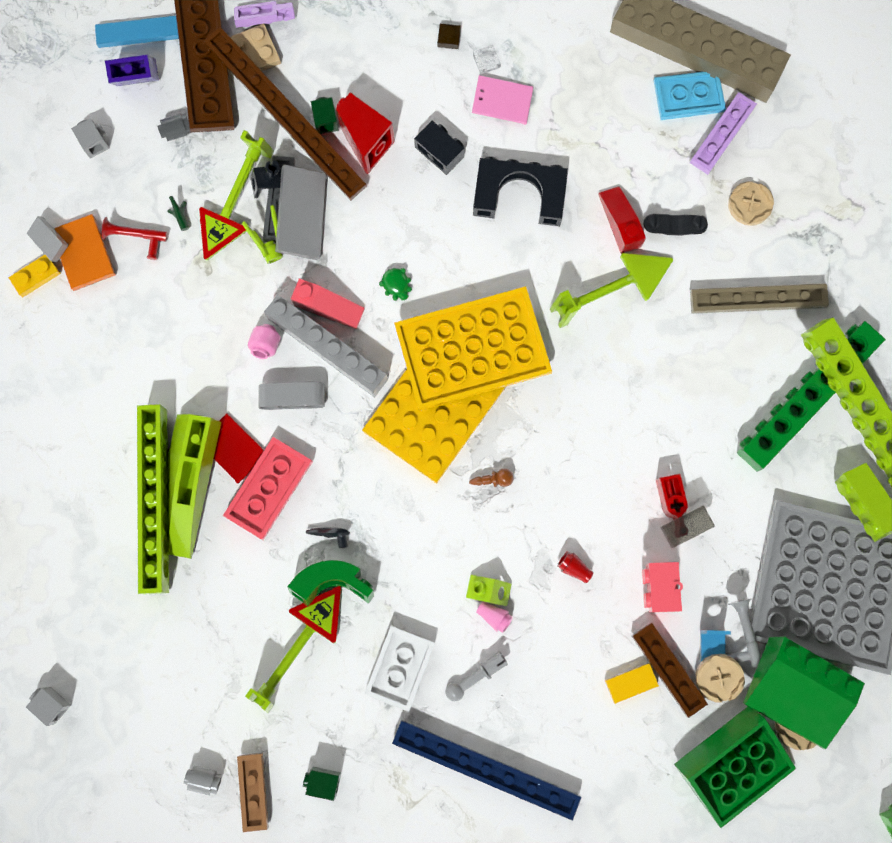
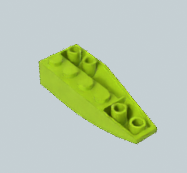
(187, 478)

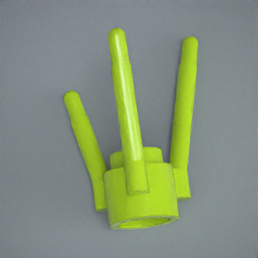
(268, 248)

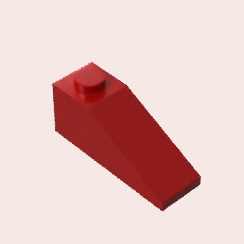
(622, 220)

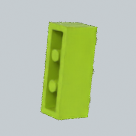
(867, 500)

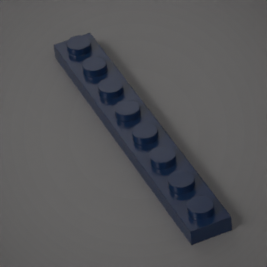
(487, 770)

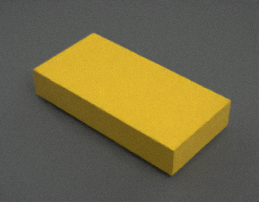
(631, 683)

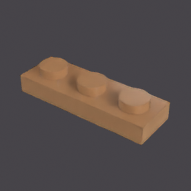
(252, 792)

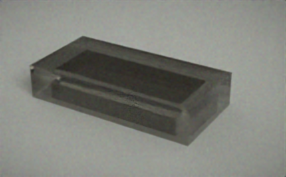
(687, 526)

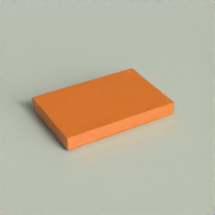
(86, 255)

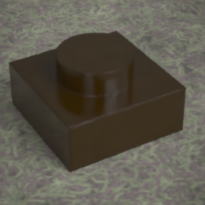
(449, 36)

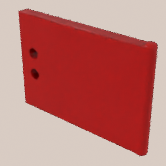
(236, 449)

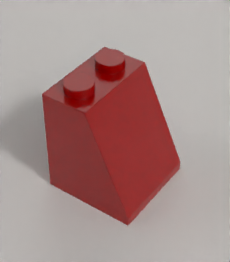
(365, 130)

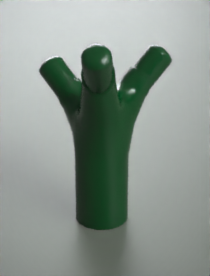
(178, 213)

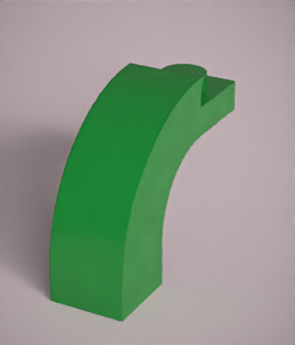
(327, 574)

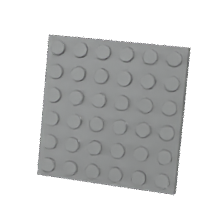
(826, 587)

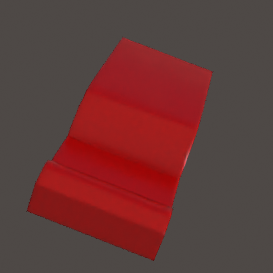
(672, 491)

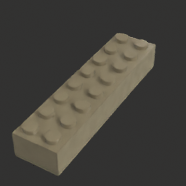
(702, 45)

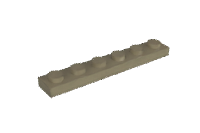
(759, 298)

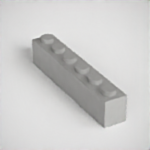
(326, 346)

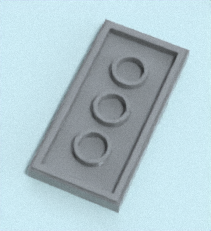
(300, 212)

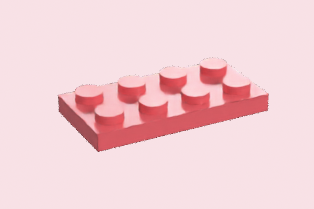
(268, 488)

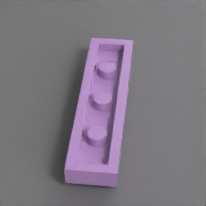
(723, 133)

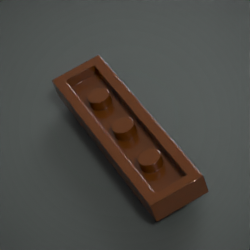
(669, 670)

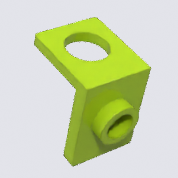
(487, 590)

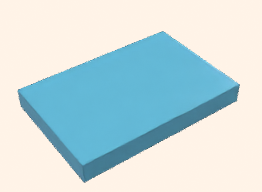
(688, 95)

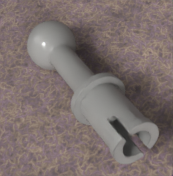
(455, 690)

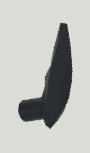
(329, 532)

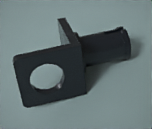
(266, 177)

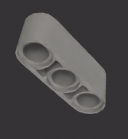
(291, 395)

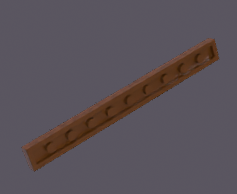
(285, 113)

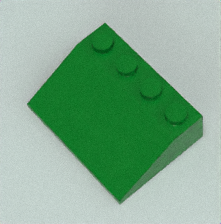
(802, 691)
(735, 766)

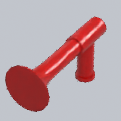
(154, 235)

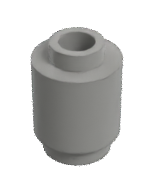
(202, 780)

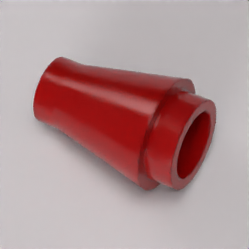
(574, 567)

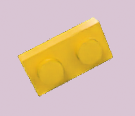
(34, 275)

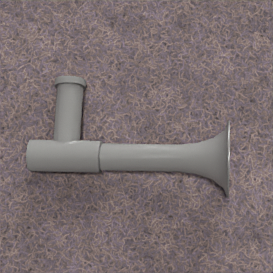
(753, 651)

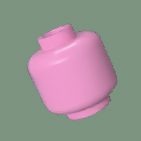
(264, 341)

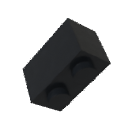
(439, 147)

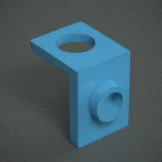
(712, 642)

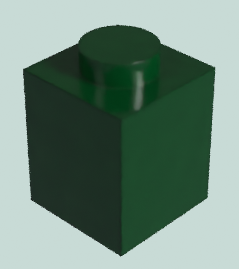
(324, 115)
(322, 783)

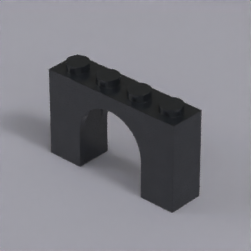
(547, 179)

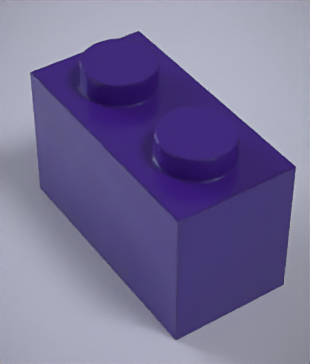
(131, 70)

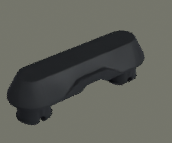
(675, 224)

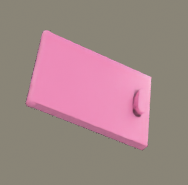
(502, 99)

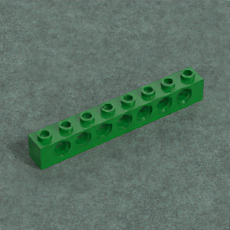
(757, 457)

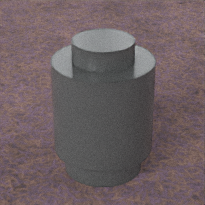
(174, 127)

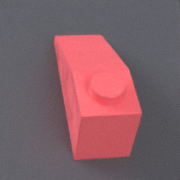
(326, 304)

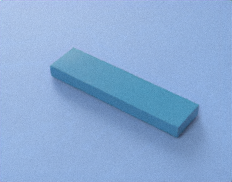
(136, 31)

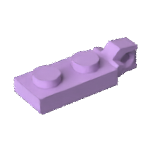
(262, 13)

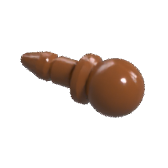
(503, 477)

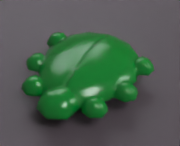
(396, 283)

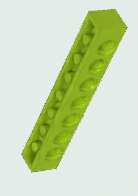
(863, 388)
(152, 499)

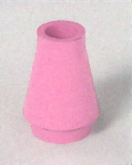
(496, 617)

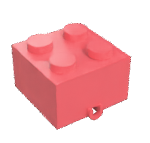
(662, 587)

